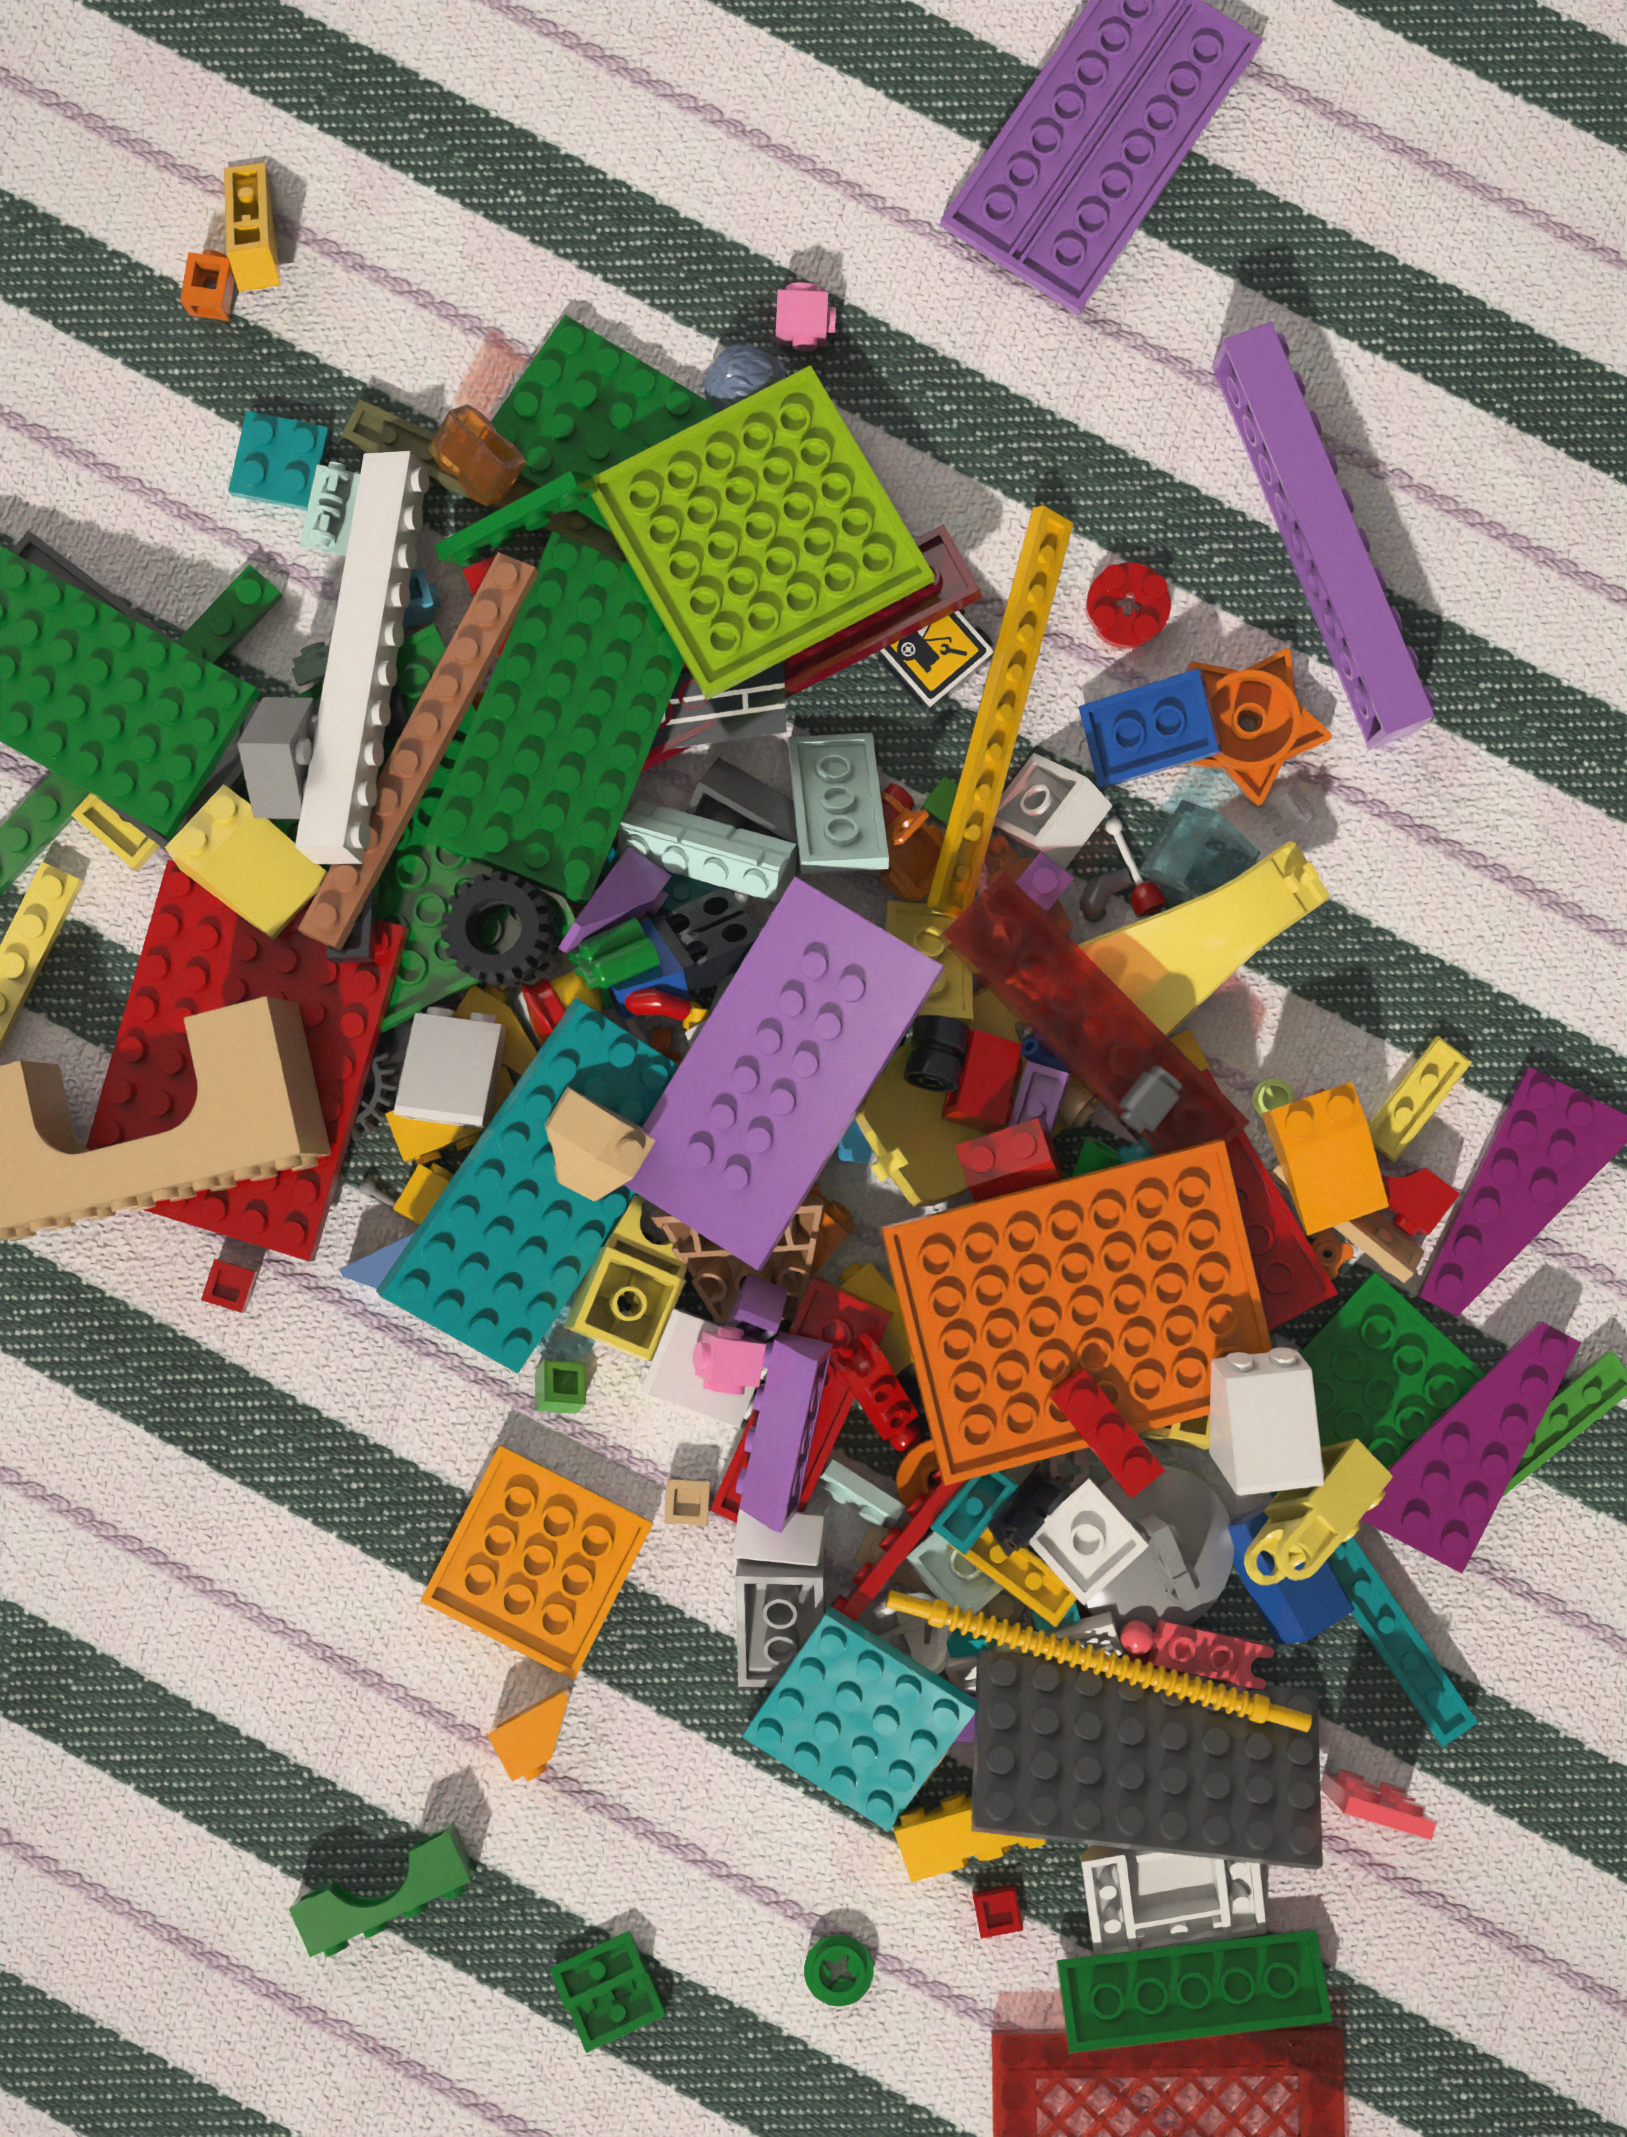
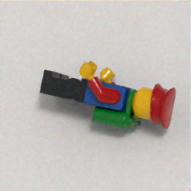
(650, 964)

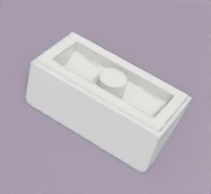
(797, 1544)

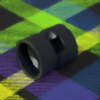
(937, 1048)

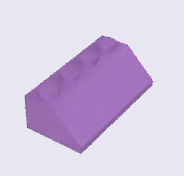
(784, 1428)

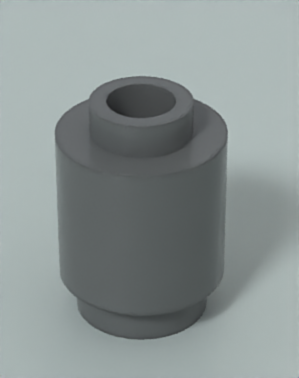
(1150, 1099)

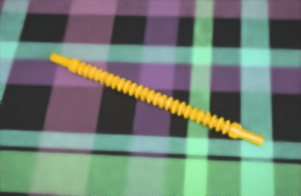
(1256, 1707)

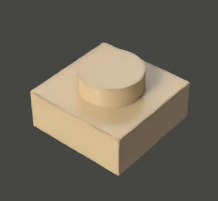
(687, 1501)

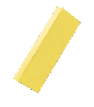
(1416, 1098)

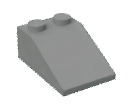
(775, 1616)

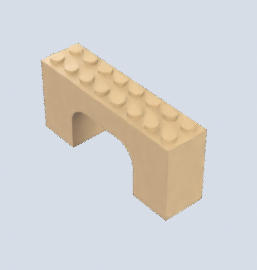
(250, 1117)

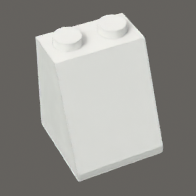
(451, 1069)
(674, 1376)
(1264, 1422)

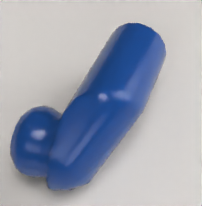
(1038, 1054)

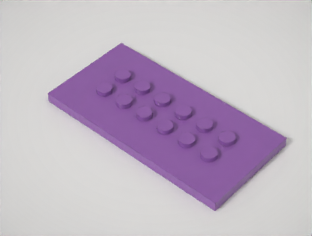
(1099, 140)
(780, 1071)

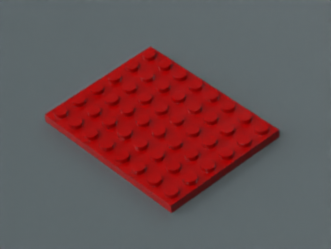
(211, 958)

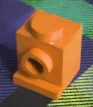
(199, 273)

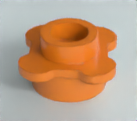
(1340, 1251)

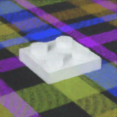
(1088, 1541)

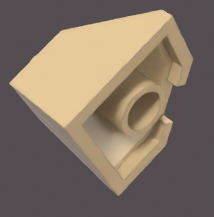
(594, 1146)

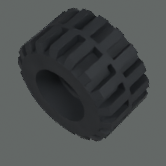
(467, 918)

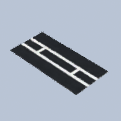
(741, 712)

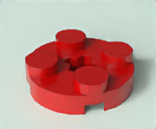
(1142, 624)

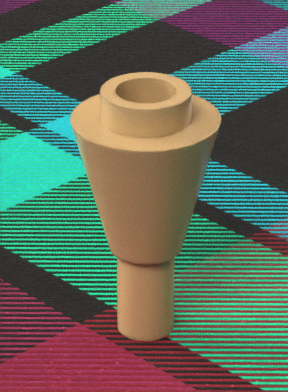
(1076, 1108)

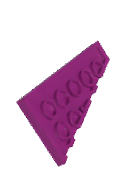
(1532, 1168)
(1465, 1459)

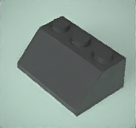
(745, 803)

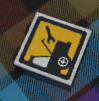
(938, 659)

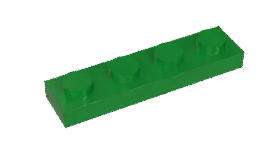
(525, 513)

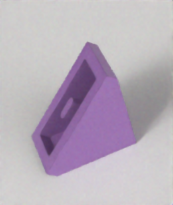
(758, 1308)

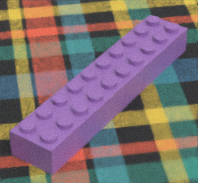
(1322, 536)

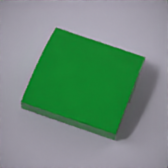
(608, 1991)

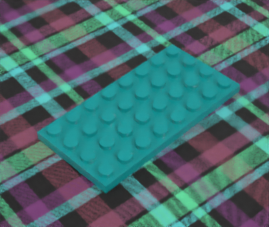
(505, 1233)

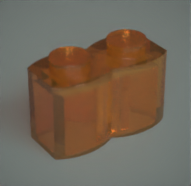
(476, 455)

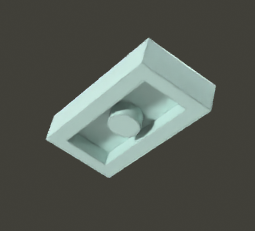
(845, 1485)

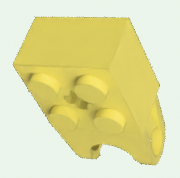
(641, 1270)
(1315, 1520)

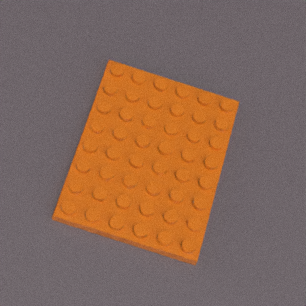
(1105, 1271)

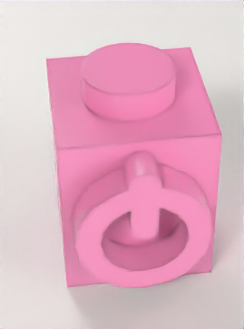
(804, 317)
(728, 1360)

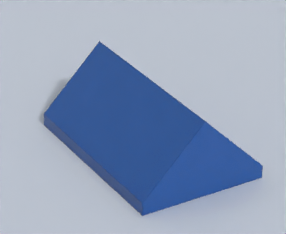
(1289, 1608)

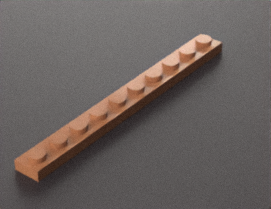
(422, 746)

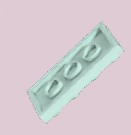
(837, 803)

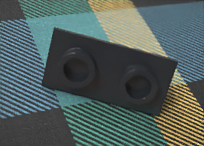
(1023, 1511)

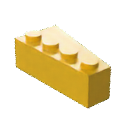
(943, 1839)

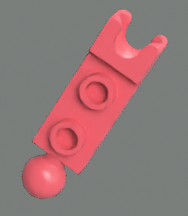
(1197, 1651)

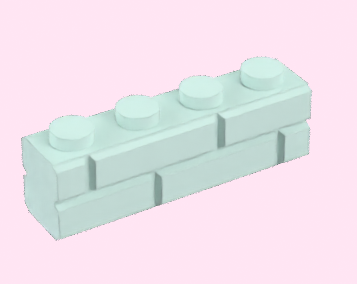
(709, 850)

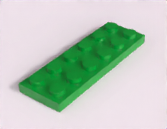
(1193, 1991)

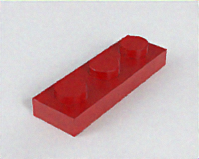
(1106, 1432)

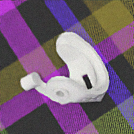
(931, 1655)

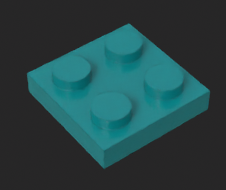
(278, 460)

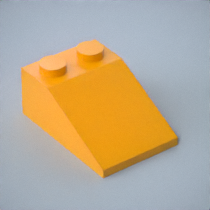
(1327, 1158)

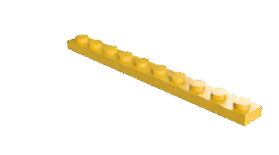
(1000, 713)

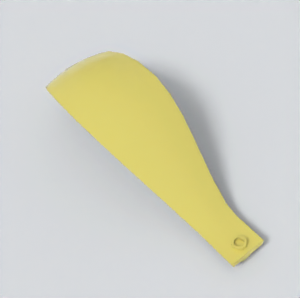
(1159, 963)

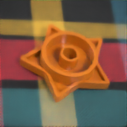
(1281, 723)

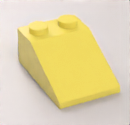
(246, 862)

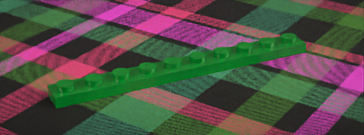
(53, 802)

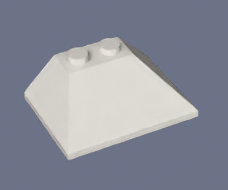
(1168, 1899)

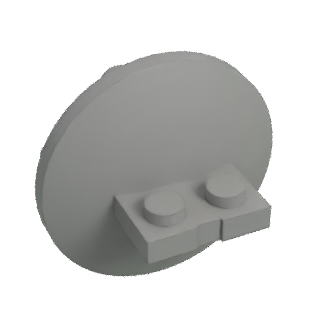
(1186, 1556)

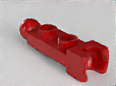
(880, 1394)

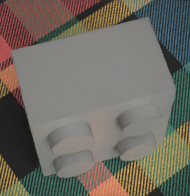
(278, 755)

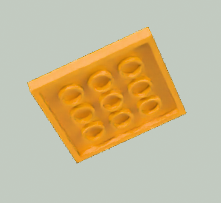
(537, 1562)

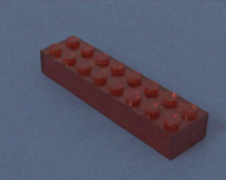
(1083, 1015)

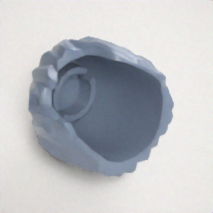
(739, 374)

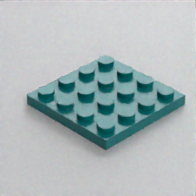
(860, 1719)

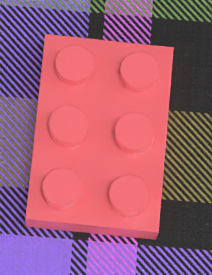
(1380, 1805)

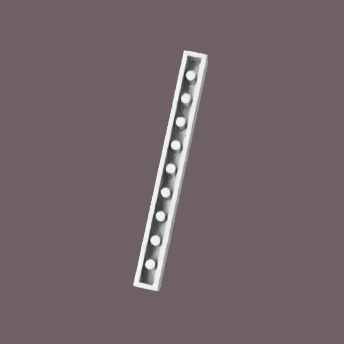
(362, 659)

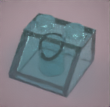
(1197, 853)

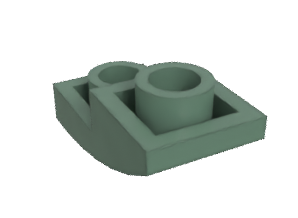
(311, 664)

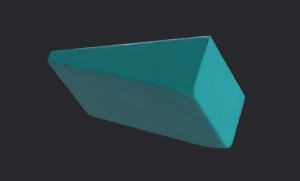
(972, 1509)

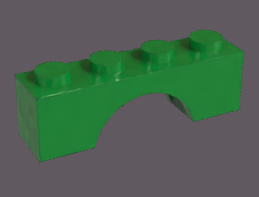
(334, 1914)

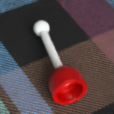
(1146, 896)

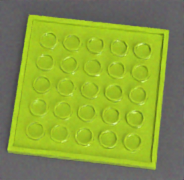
(759, 532)

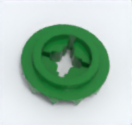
(844, 1989)

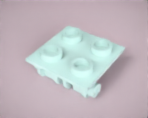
(330, 509)

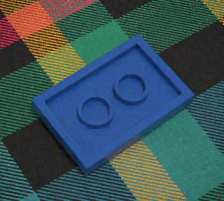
(1150, 729)

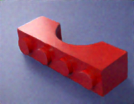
(1417, 1199)

